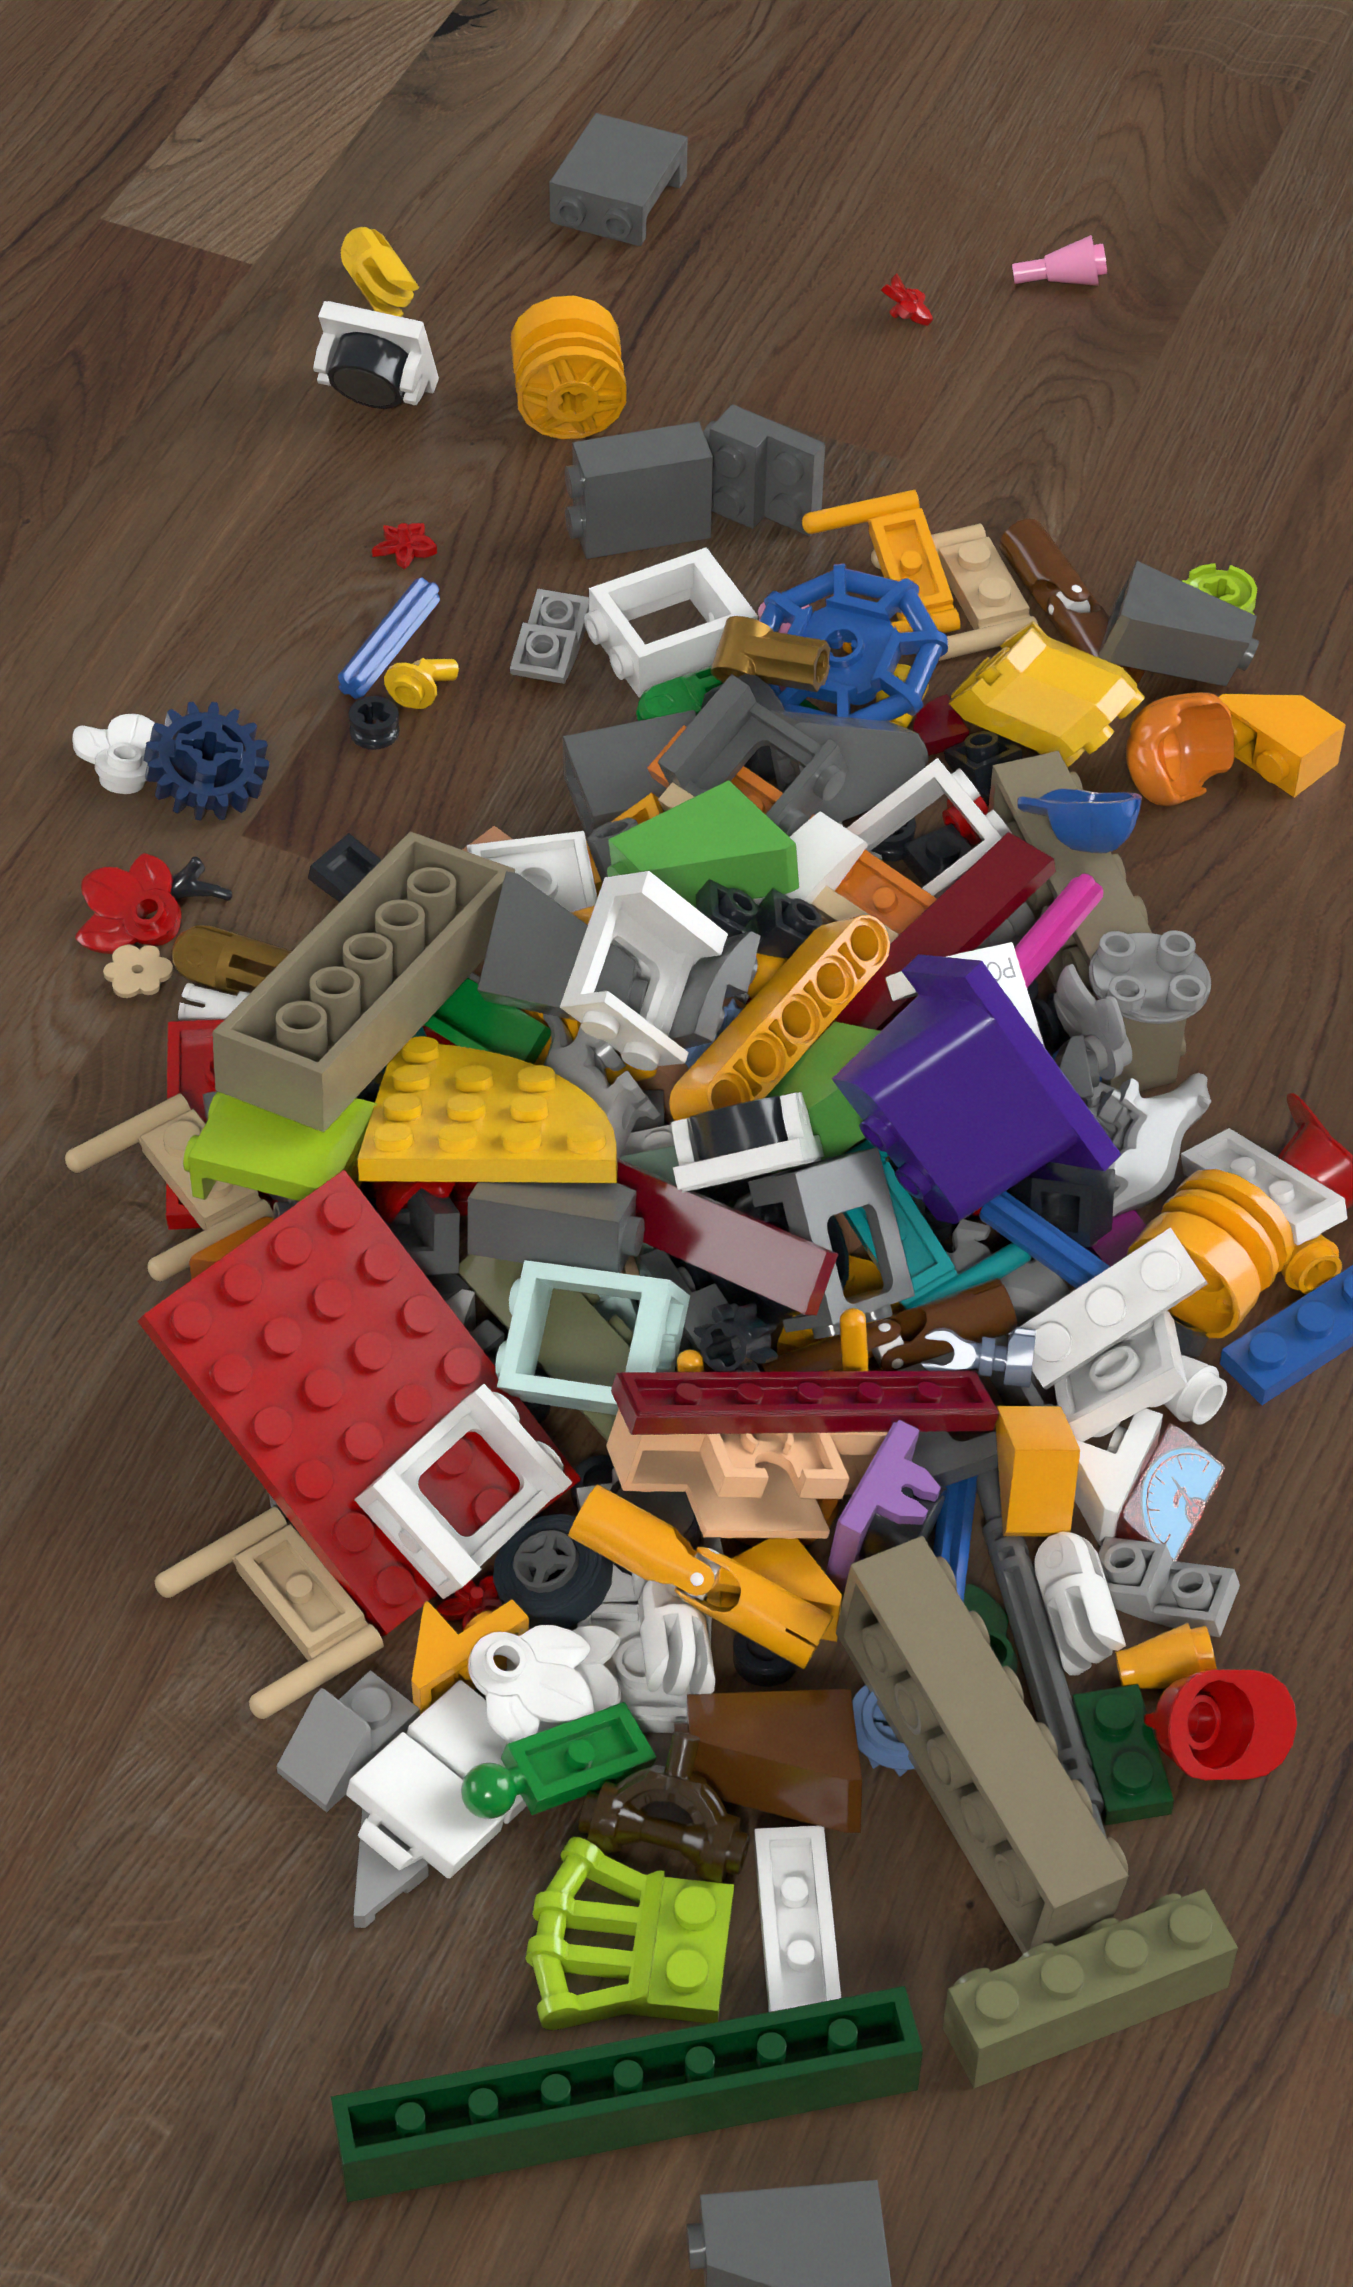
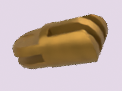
(224, 959)

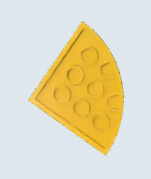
(482, 1119)

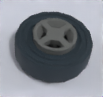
(539, 1555)

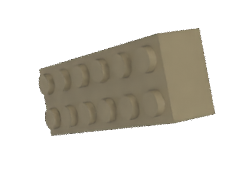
(360, 983)
(1154, 1046)
(979, 1747)

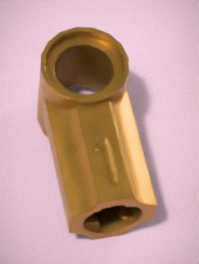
(773, 656)

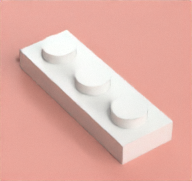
(1304, 1201)
(1112, 1307)
(796, 1916)

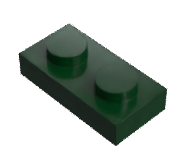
(1123, 1754)

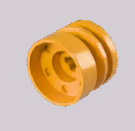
(568, 367)
(1233, 1239)

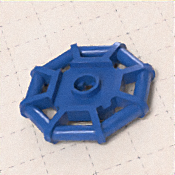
(872, 638)

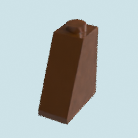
(781, 1753)

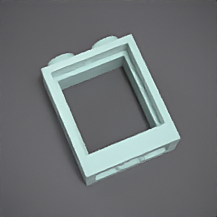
(653, 1343)

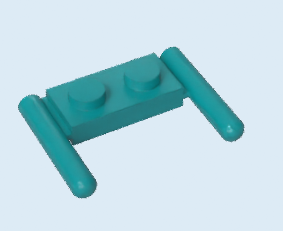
(928, 1263)

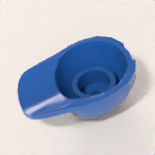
(1086, 818)

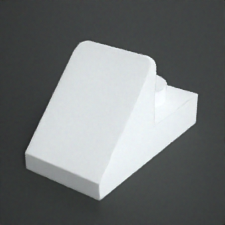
(1110, 1475)

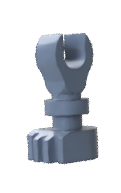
(1013, 1359)

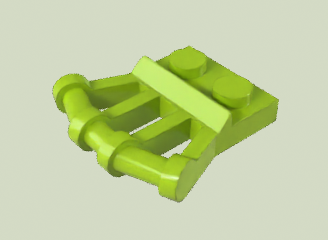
(675, 1953)

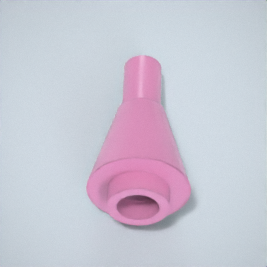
(1072, 264)

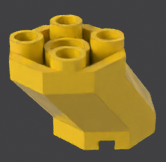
(1046, 695)

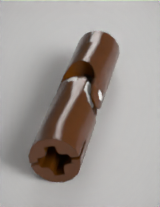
(1057, 587)
(970, 1313)

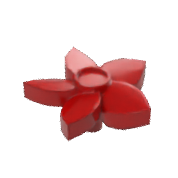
(908, 302)
(406, 542)
(471, 1601)

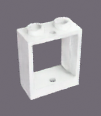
(687, 577)
(915, 797)

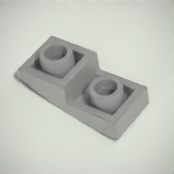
(551, 637)
(1165, 1591)

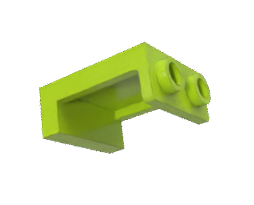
(273, 1152)

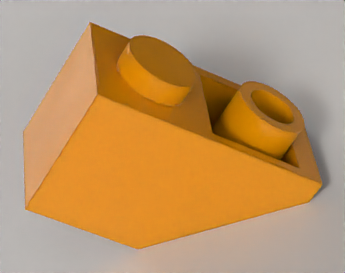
(1285, 738)

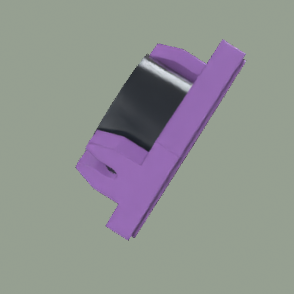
(888, 1507)

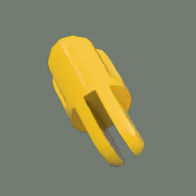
(377, 271)

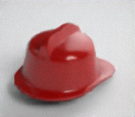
(1317, 1152)
(1225, 1724)

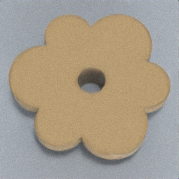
(137, 970)

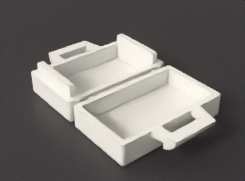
(418, 1784)

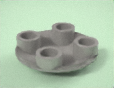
(1151, 975)

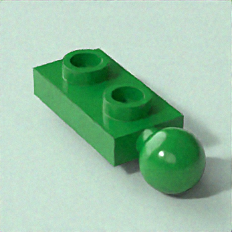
(560, 1764)

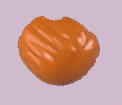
(1179, 746)

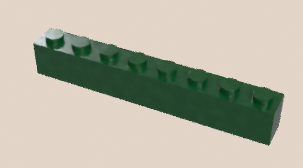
(626, 2093)

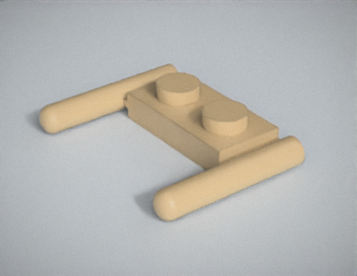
(982, 589)
(164, 1137)
(295, 1592)

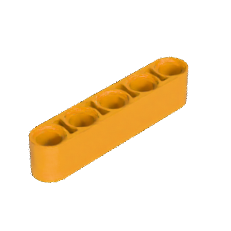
(784, 1017)

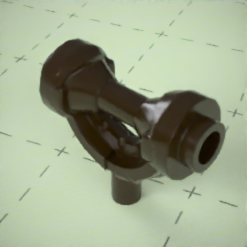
(710, 1843)

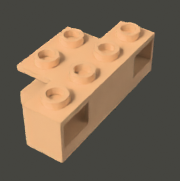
(747, 1481)

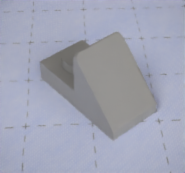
(342, 1737)

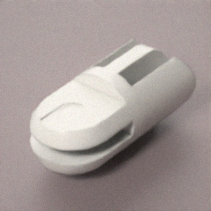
(1077, 1601)
(674, 1642)

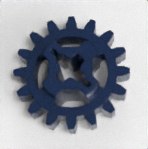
(206, 761)

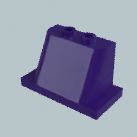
(967, 1093)

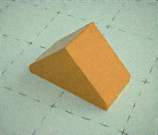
(1036, 1470)
(788, 1566)

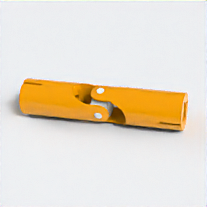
(663, 1555)

